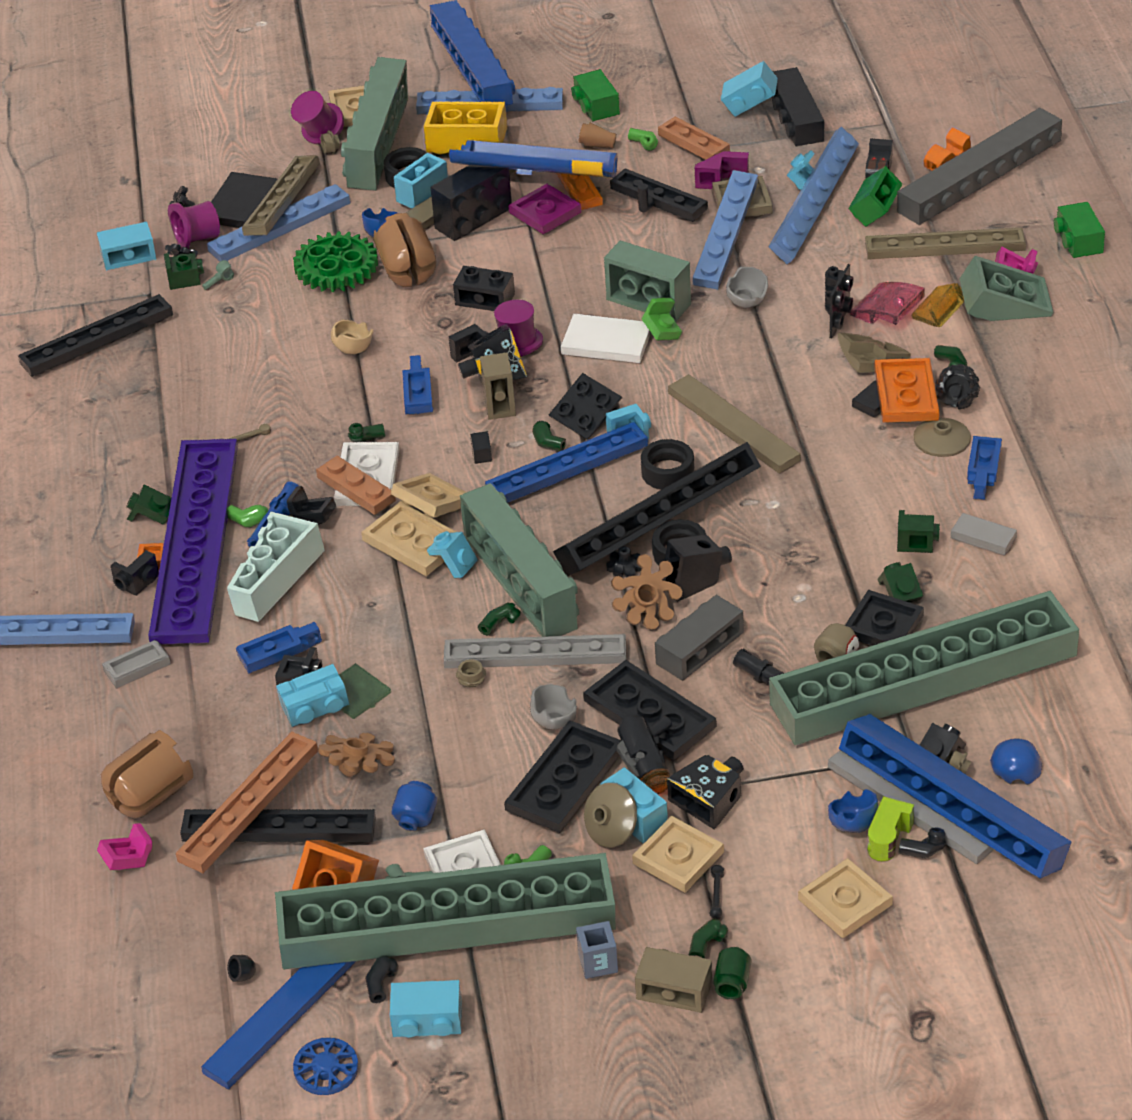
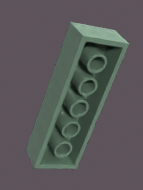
(375, 123)
(519, 561)

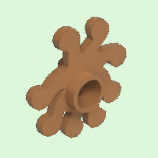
(646, 592)
(356, 753)

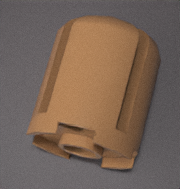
(406, 252)
(145, 775)

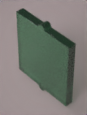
(362, 690)

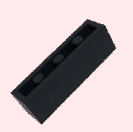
(797, 108)

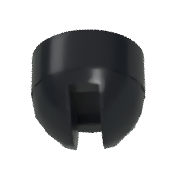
(240, 968)

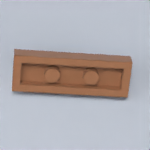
(692, 138)
(355, 485)

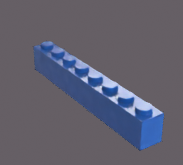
(471, 53)
(955, 796)

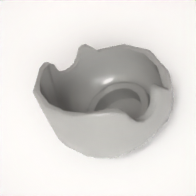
(747, 287)
(552, 706)

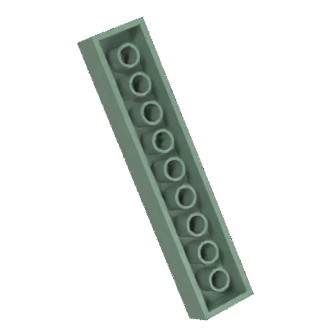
(923, 666)
(443, 910)

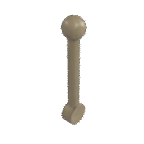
(264, 429)

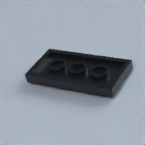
(634, 692)
(563, 776)

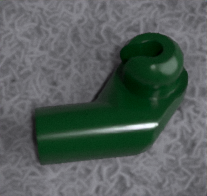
(358, 433)
(544, 437)
(496, 615)
(703, 936)

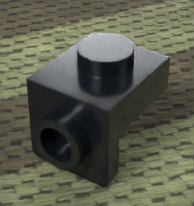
(459, 341)
(311, 510)
(137, 575)
(294, 666)
(942, 741)

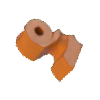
(956, 144)

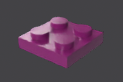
(545, 208)

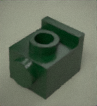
(183, 270)
(916, 533)

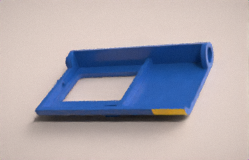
(536, 158)

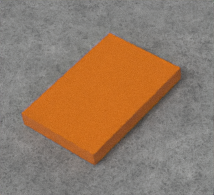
(906, 390)

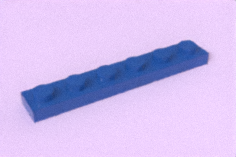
(570, 462)

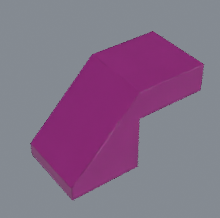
(720, 167)

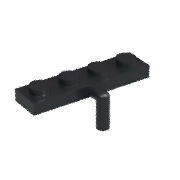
(657, 194)

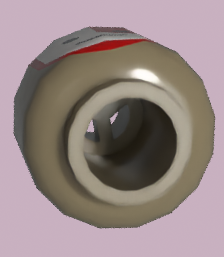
(835, 641)

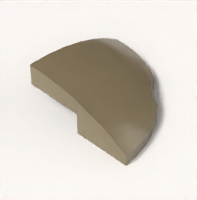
(863, 351)

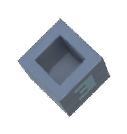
(597, 949)

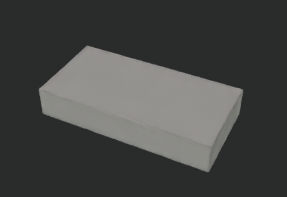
(983, 534)
(136, 663)

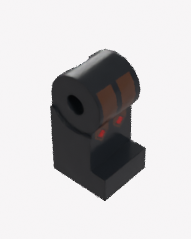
(879, 155)

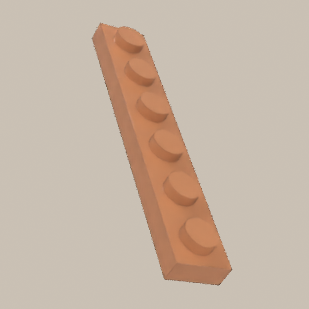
(246, 802)

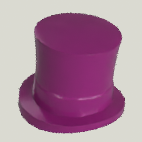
(316, 116)
(193, 222)
(520, 319)

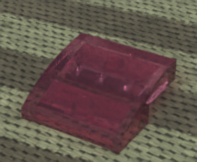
(888, 302)

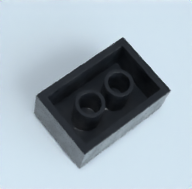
(470, 199)

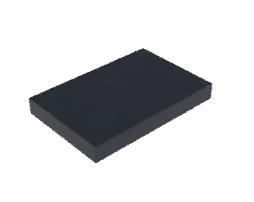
(240, 197)

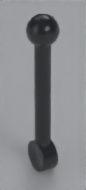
(717, 873)

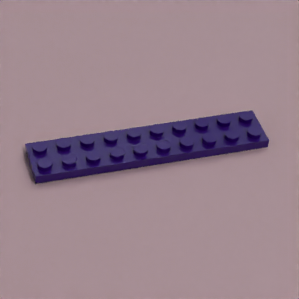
(194, 542)

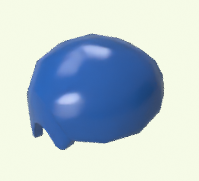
(373, 221)
(1016, 760)
(852, 812)

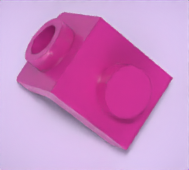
(1014, 260)
(126, 852)

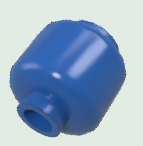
(414, 805)

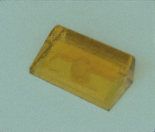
(939, 305)

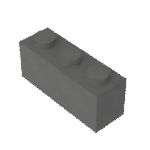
(699, 637)

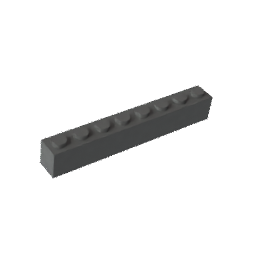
(979, 166)

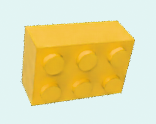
(454, 123)

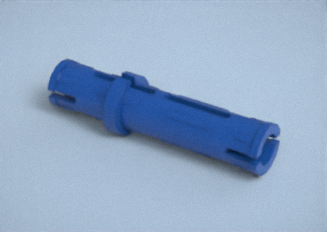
(277, 505)

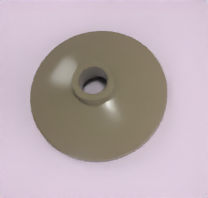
(942, 437)
(610, 815)

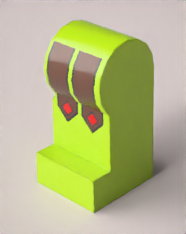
(886, 826)

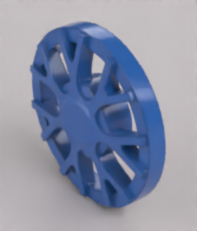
(325, 1066)

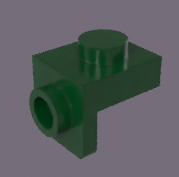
(150, 504)
(901, 582)

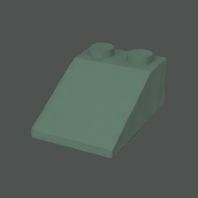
(1003, 292)

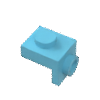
(801, 169)
(627, 415)
(454, 551)

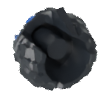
(957, 386)

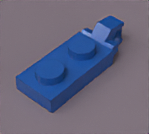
(417, 388)
(983, 464)
(274, 645)

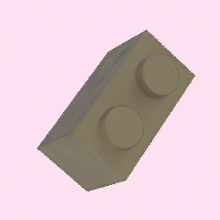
(497, 386)
(673, 979)

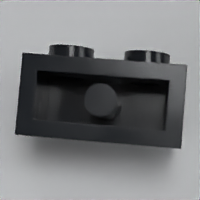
(483, 288)

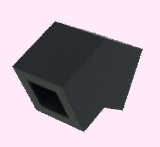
(481, 447)

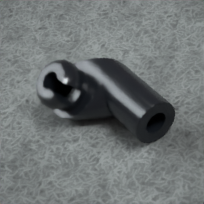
(926, 847)
(374, 979)

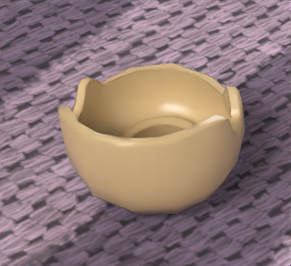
(351, 337)

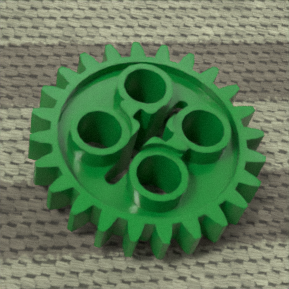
(335, 261)

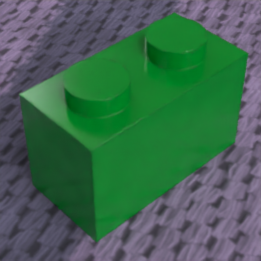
(596, 95)
(875, 196)
(1079, 229)

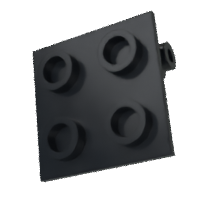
(837, 296)
(585, 406)

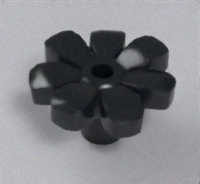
(180, 197)
(175, 250)
(623, 563)

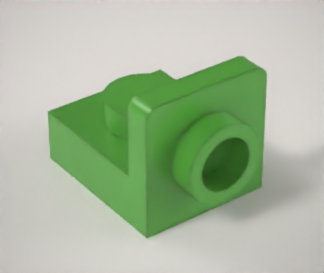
(660, 321)

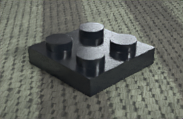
(883, 618)

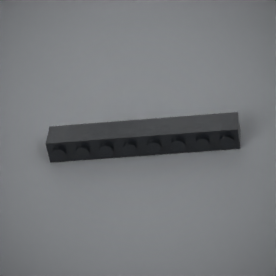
(656, 509)

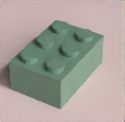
(640, 274)

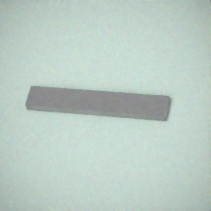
(537, 650)
(923, 815)

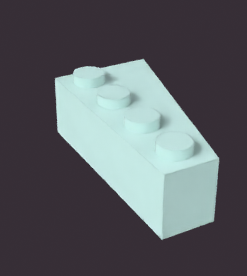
(274, 564)

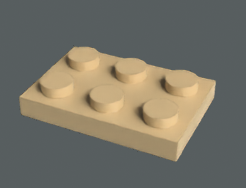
(406, 537)

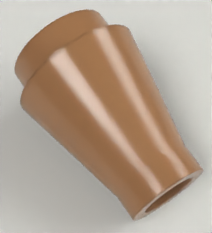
(595, 136)

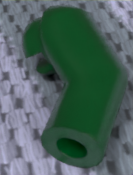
(950, 353)

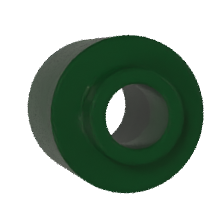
(732, 972)

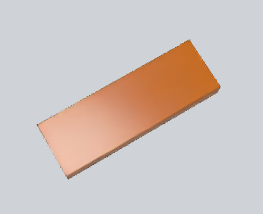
(581, 190)

